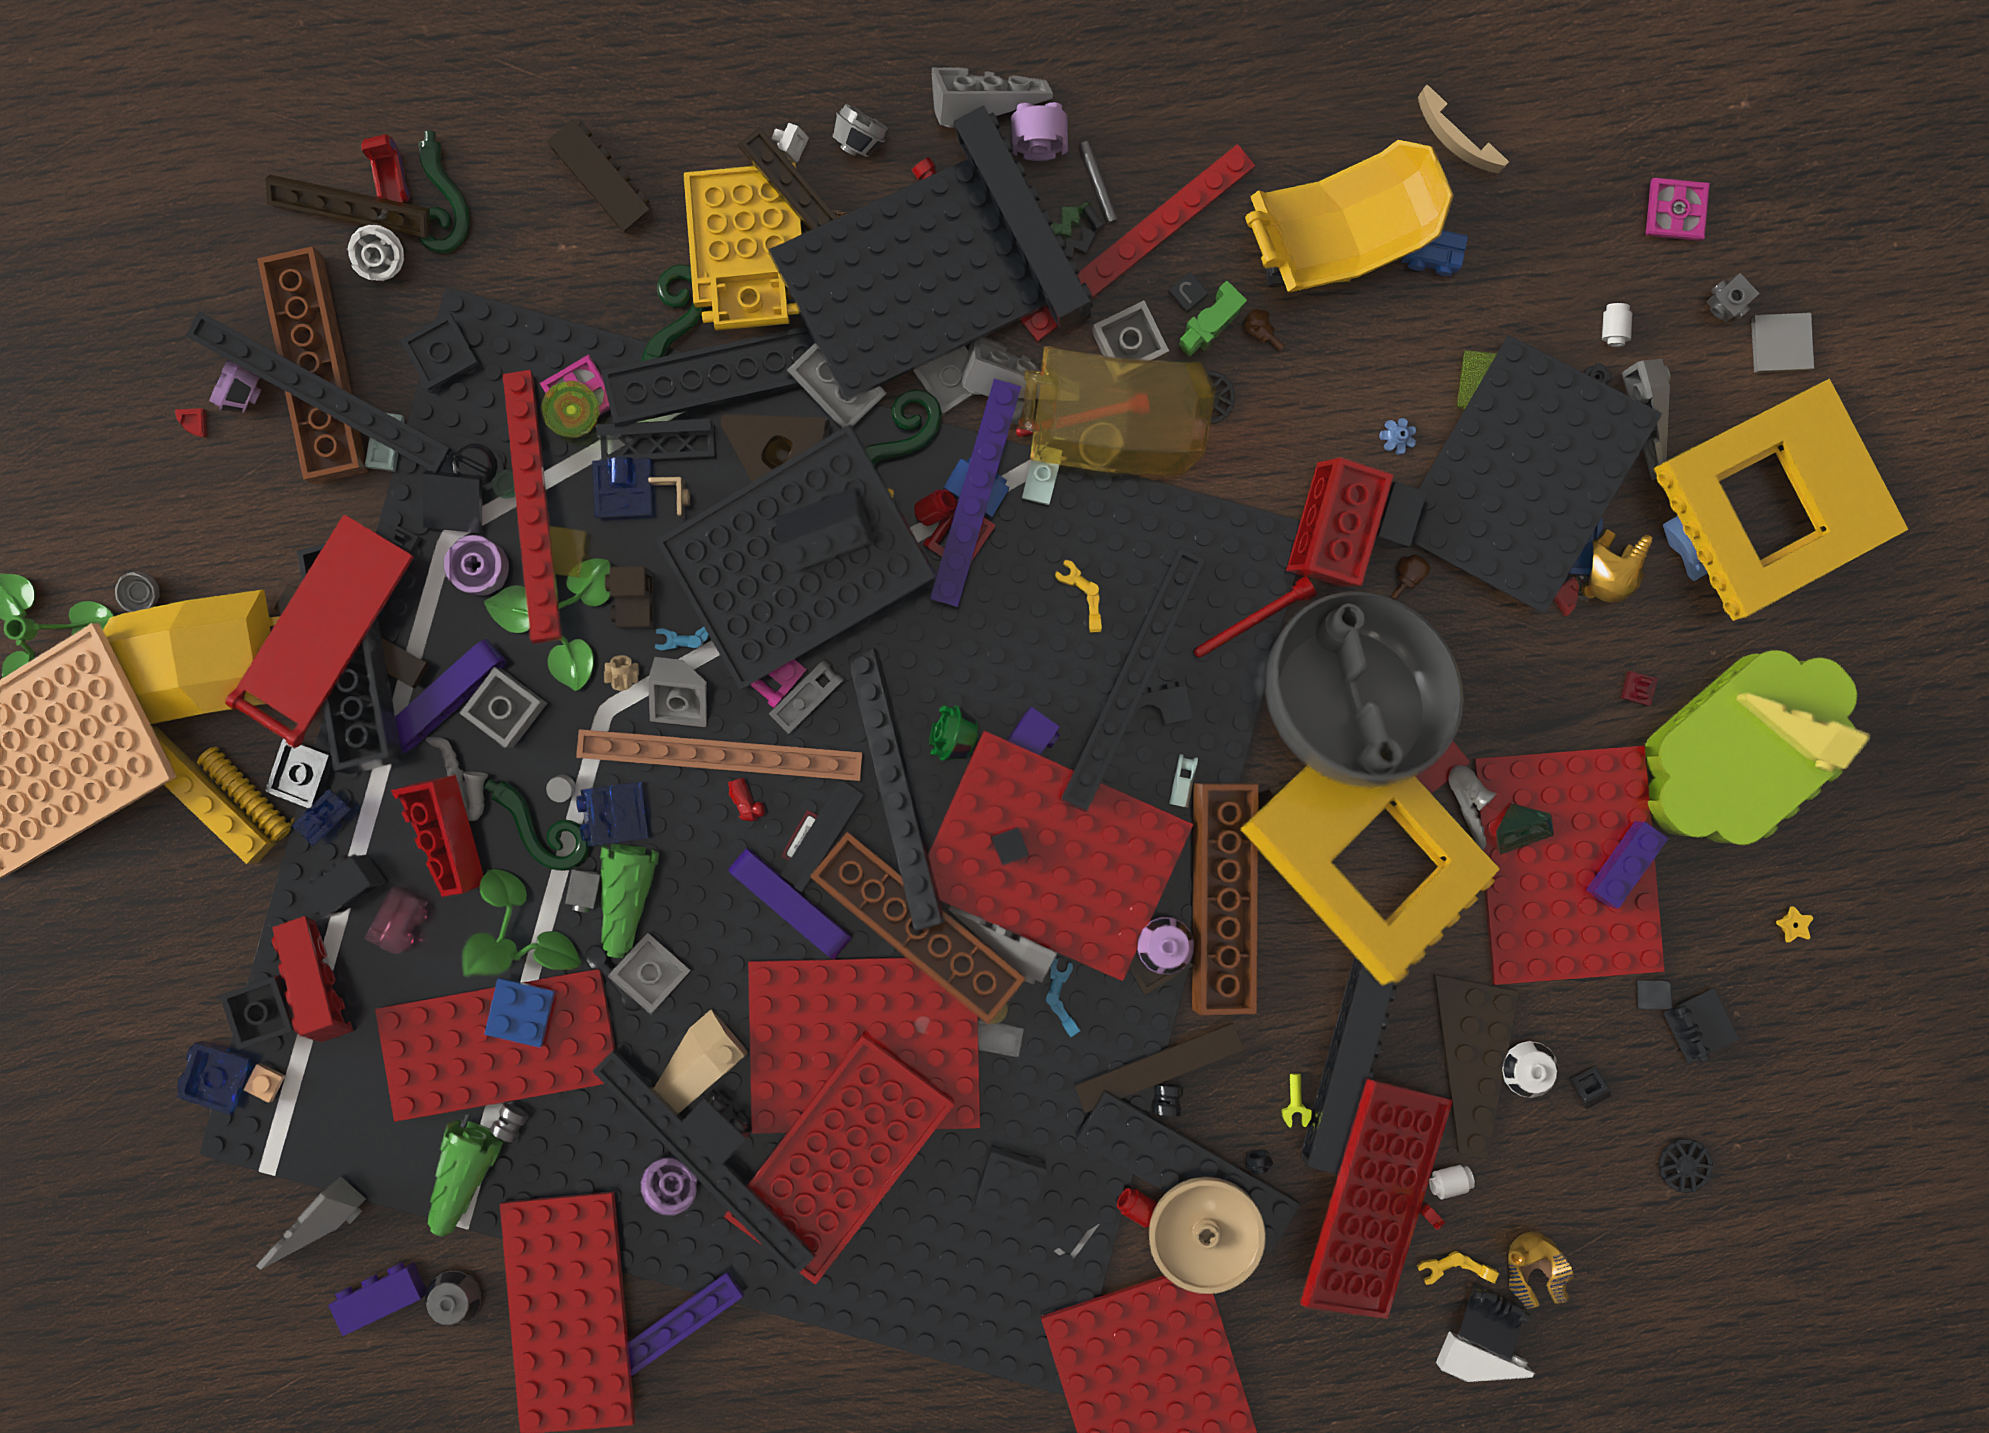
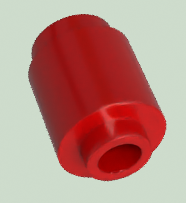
(934, 507)
(1136, 1206)

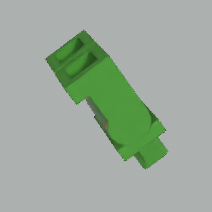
(1212, 320)

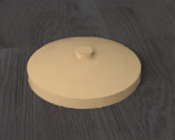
(1206, 1235)

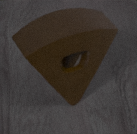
(770, 441)

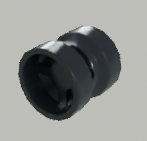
(1168, 1099)

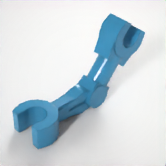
(675, 640)
(1053, 997)

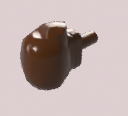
(1258, 326)
(1412, 572)

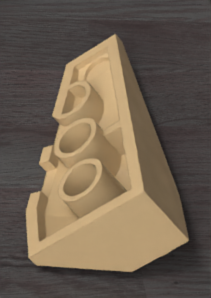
(699, 1061)

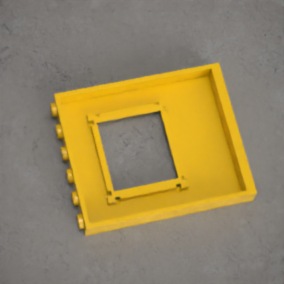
(1829, 475)
(1320, 817)

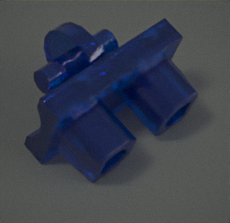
(321, 817)

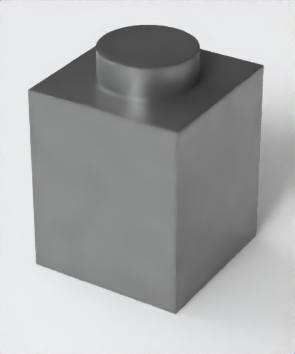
(584, 890)

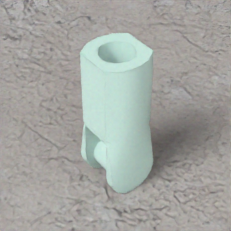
(1183, 786)

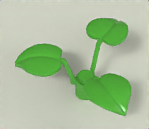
(19, 595)
(568, 662)
(494, 957)

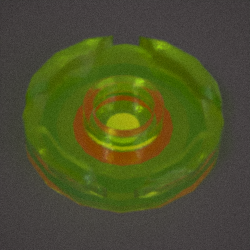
(570, 409)

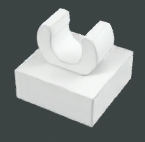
(791, 141)

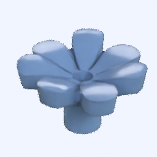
(1394, 437)

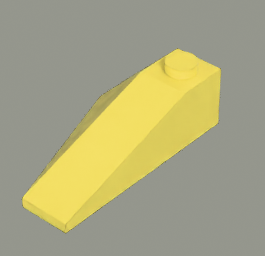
(1825, 743)

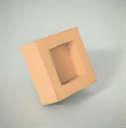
(264, 1082)

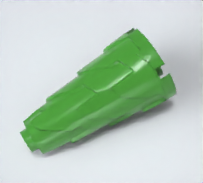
(625, 885)
(461, 1168)

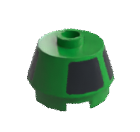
(953, 734)

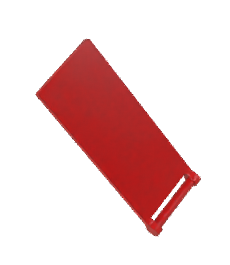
(321, 628)

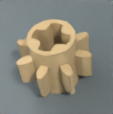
(621, 673)

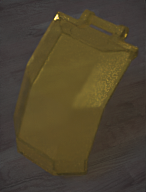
(1118, 413)

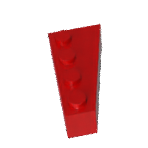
(442, 832)
(309, 981)

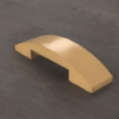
(1432, 108)

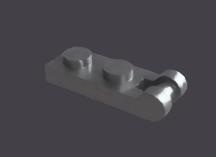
(806, 697)

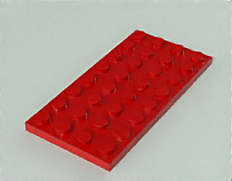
(446, 1064)
(847, 1150)
(1376, 1200)
(567, 1313)

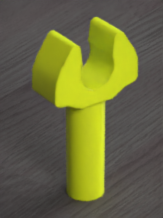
(1296, 1102)

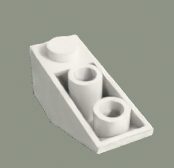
(1475, 1363)

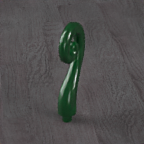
(432, 165)
(661, 341)
(893, 449)
(514, 802)

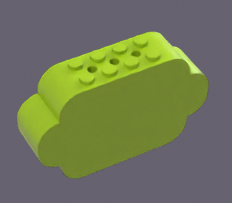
(1728, 771)

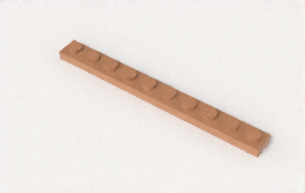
(719, 755)

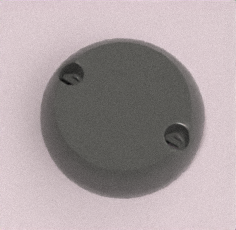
(1364, 689)

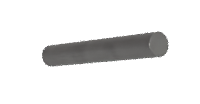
(1098, 182)

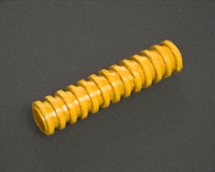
(244, 794)

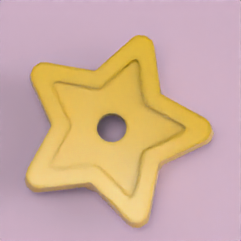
(1787, 922)

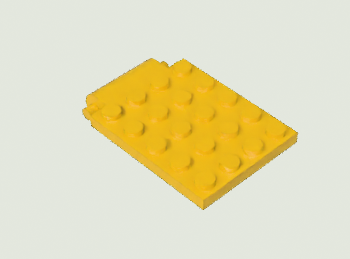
(731, 227)

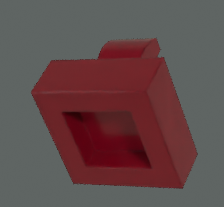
(1639, 688)

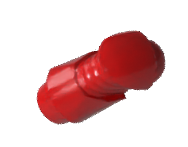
(742, 798)

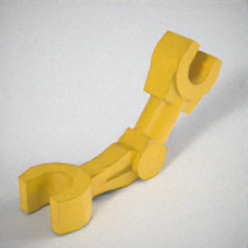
(1089, 588)
(1453, 1260)

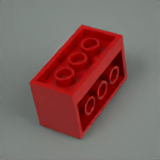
(1339, 522)

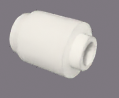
(1617, 324)
(1451, 1181)

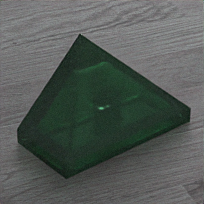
(1522, 827)

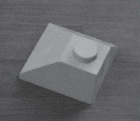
(676, 693)

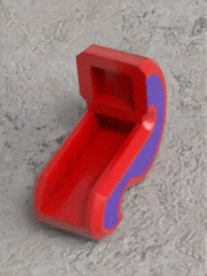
(386, 168)

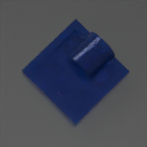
(622, 487)

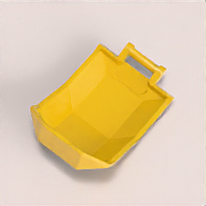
(1353, 218)
(190, 652)

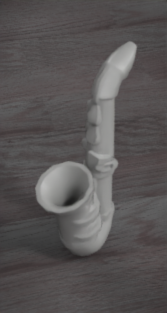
(472, 787)
(1468, 791)

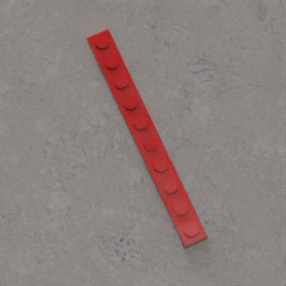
(1152, 231)
(532, 507)

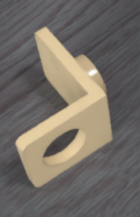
(683, 494)

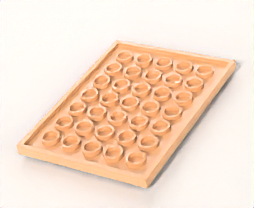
(70, 747)

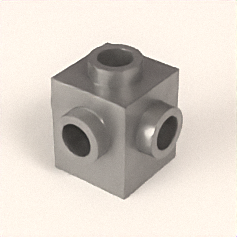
(1732, 298)

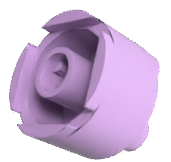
(1039, 131)
(468, 552)

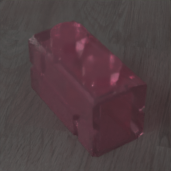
(397, 920)

